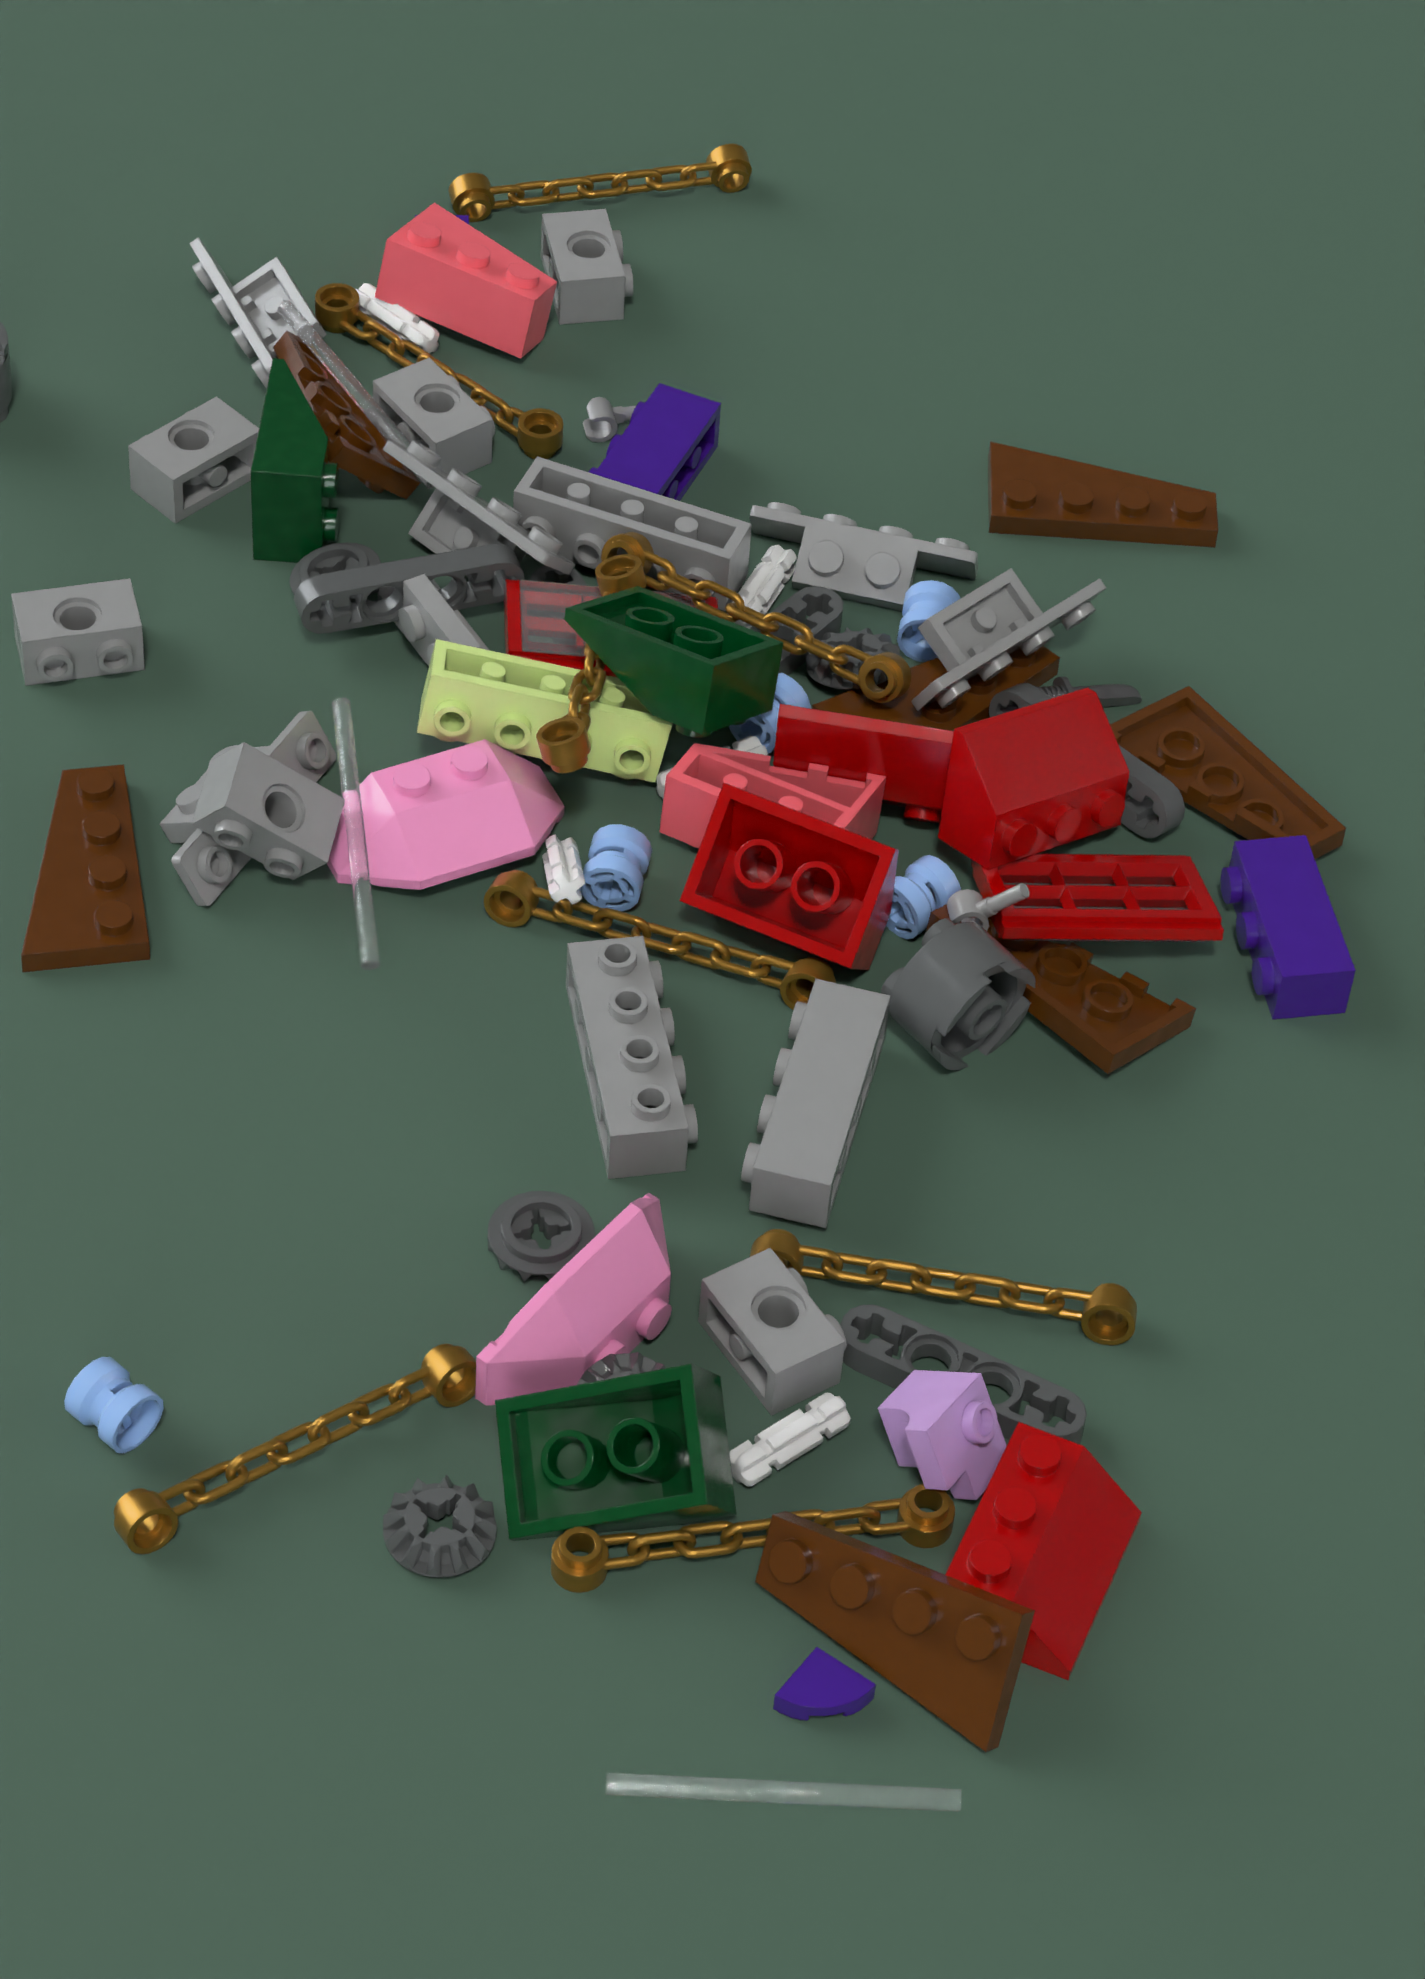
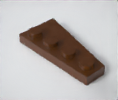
(1080, 500)
(969, 708)
(1224, 772)
(89, 878)
(1089, 1008)
(913, 1625)

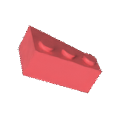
(465, 282)
(699, 776)

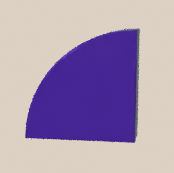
(823, 1689)

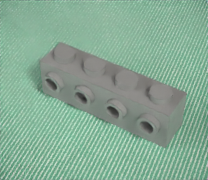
(591, 509)
(628, 1057)
(817, 1102)

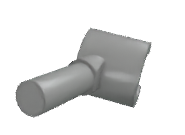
(604, 419)
(971, 907)

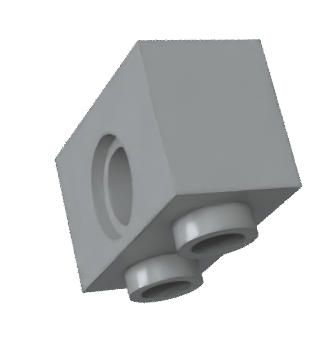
(587, 264)
(437, 414)
(193, 459)
(78, 631)
(268, 812)
(772, 1330)

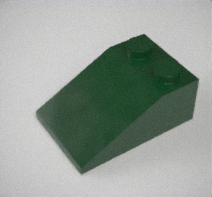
(291, 475)
(681, 659)
(616, 1454)

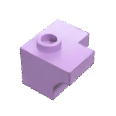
(945, 1430)

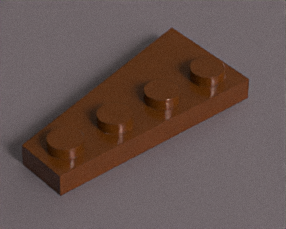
(350, 434)

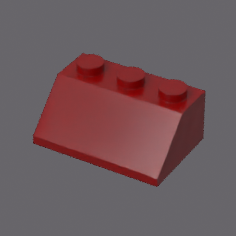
(851, 745)
(1033, 780)
(793, 878)
(1048, 1541)

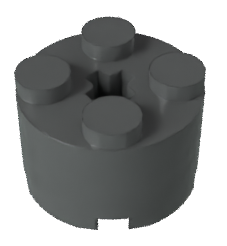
(959, 993)

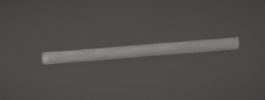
(343, 376)
(355, 834)
(783, 1792)

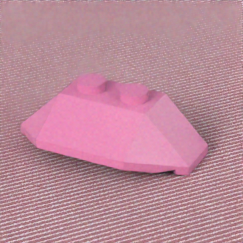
(450, 817)
(589, 1309)

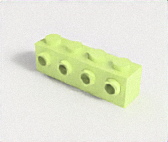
(508, 698)

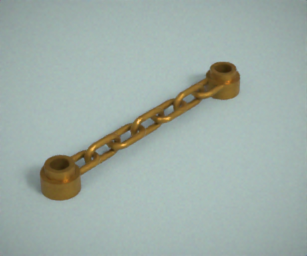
(474, 196)
(538, 429)
(892, 664)
(565, 740)
(516, 896)
(1106, 1315)
(149, 1522)
(589, 1571)

